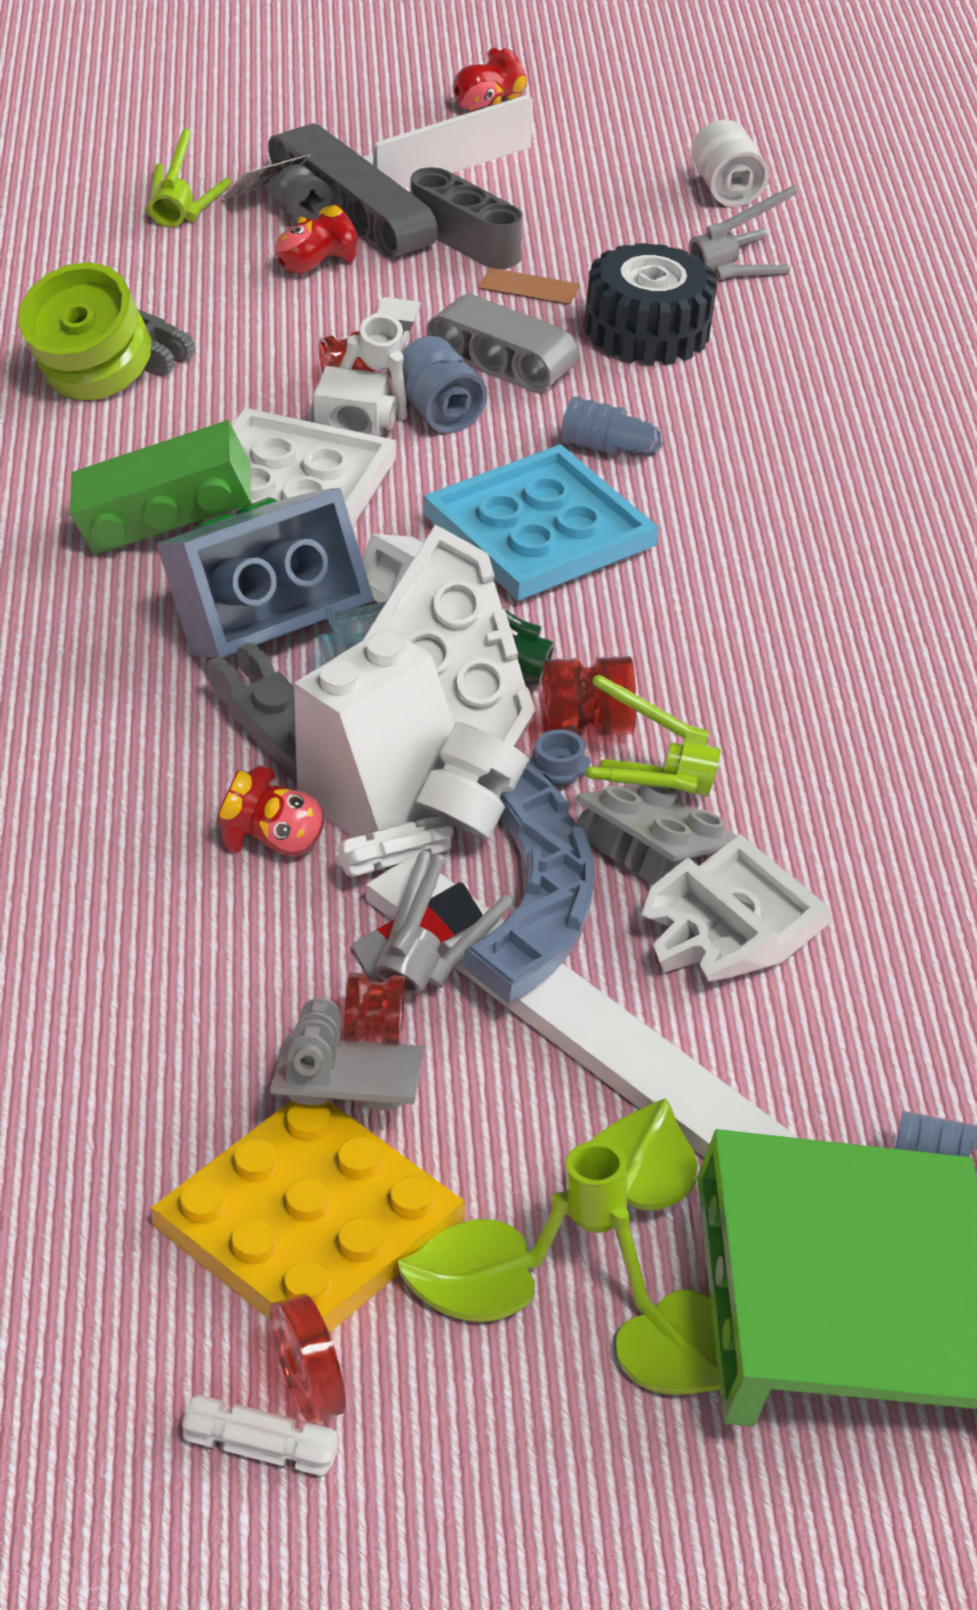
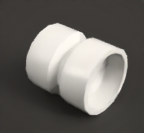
(729, 163)
(472, 780)

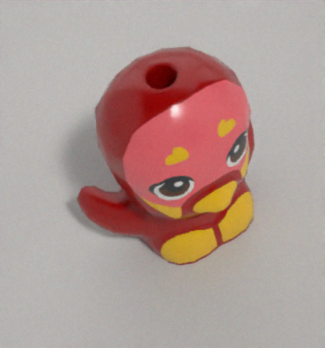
(487, 84)
(314, 239)
(274, 814)

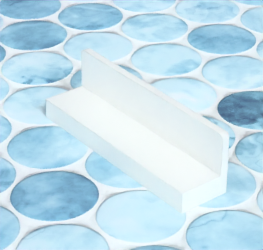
(457, 141)

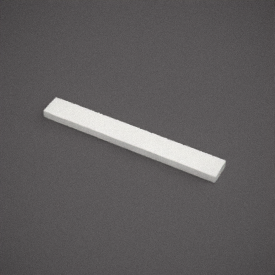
(607, 1038)

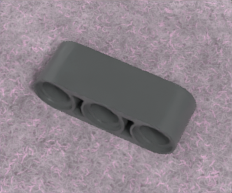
(471, 217)

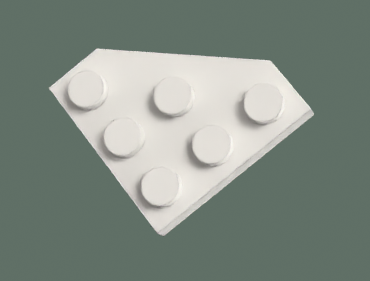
(455, 614)

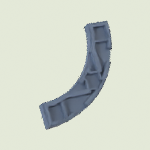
(556, 896)

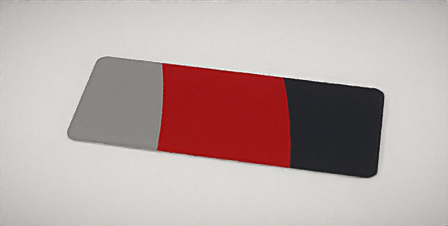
(444, 917)

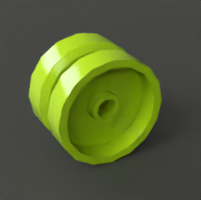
(85, 331)

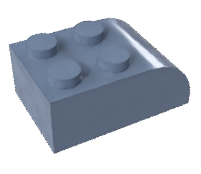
(265, 572)

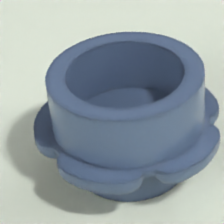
(560, 756)

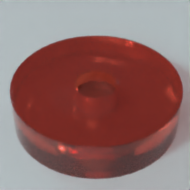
(308, 1358)

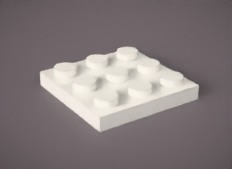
(305, 457)

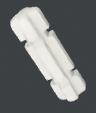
(393, 845)
(260, 1435)

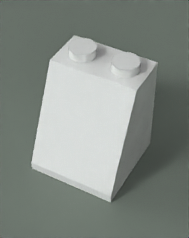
(371, 733)

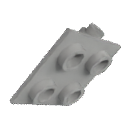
(649, 828)
(323, 1067)

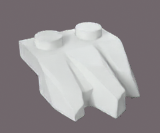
(732, 913)

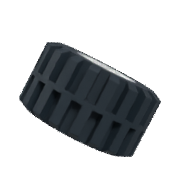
(650, 303)

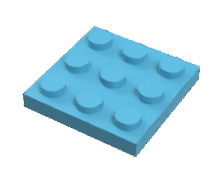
(541, 520)

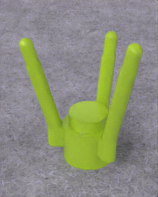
(172, 197)
(685, 766)

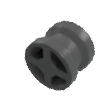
(300, 192)

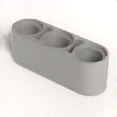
(505, 342)

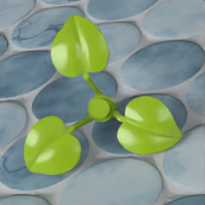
(483, 1264)

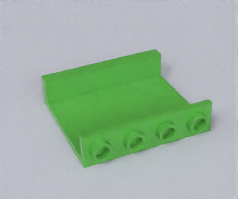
(839, 1271)

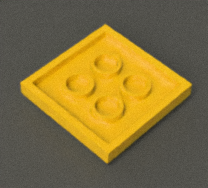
(307, 1210)

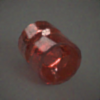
(576, 704)

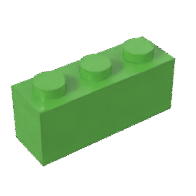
(160, 487)

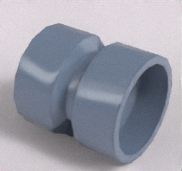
(442, 385)

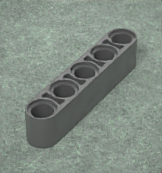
(375, 204)

